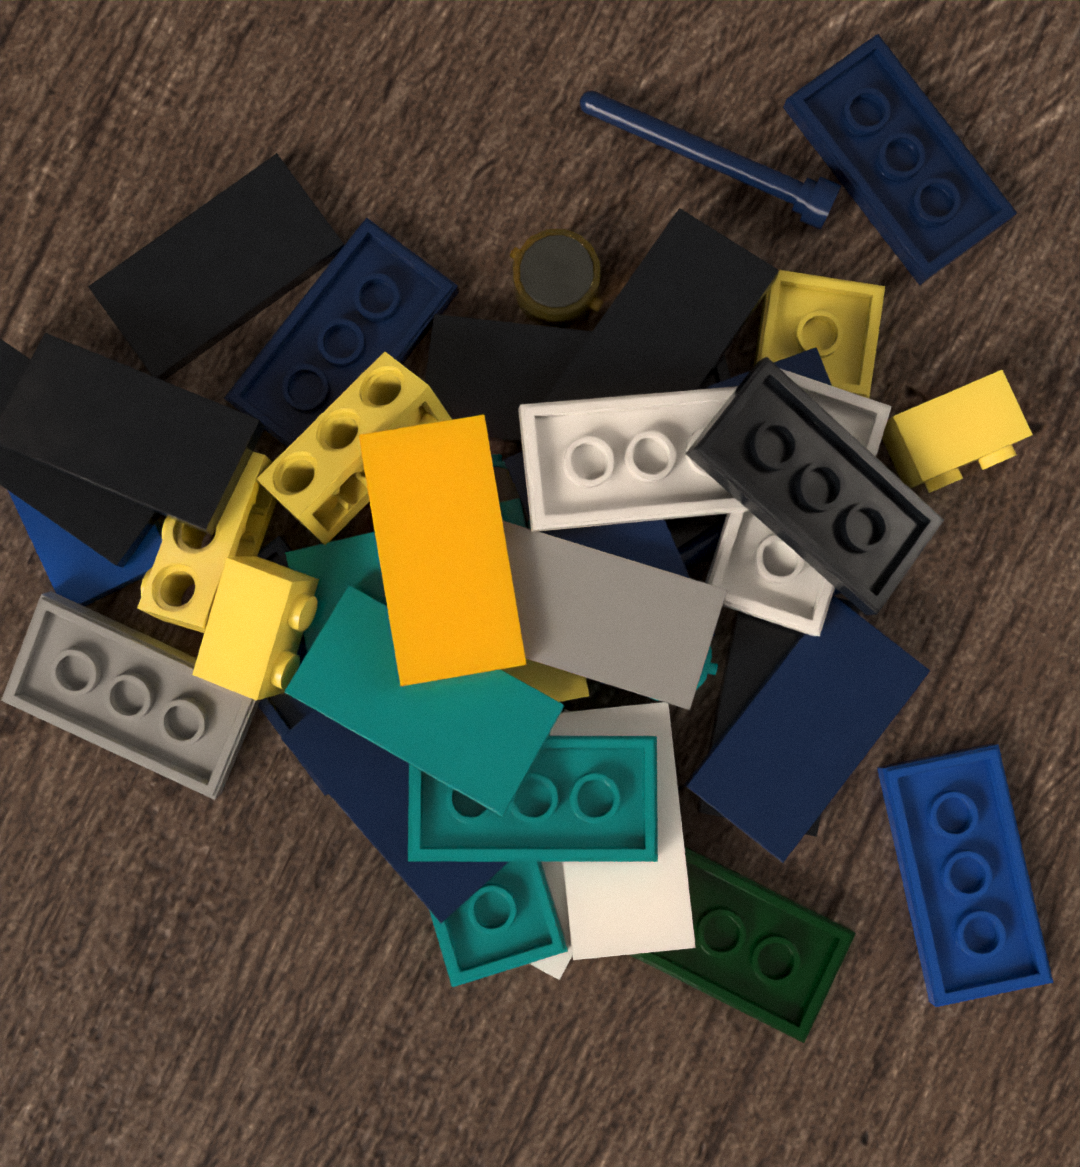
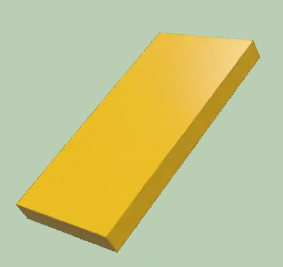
(442, 550)

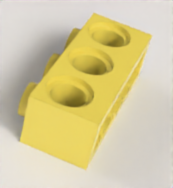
(323, 469)
(184, 561)

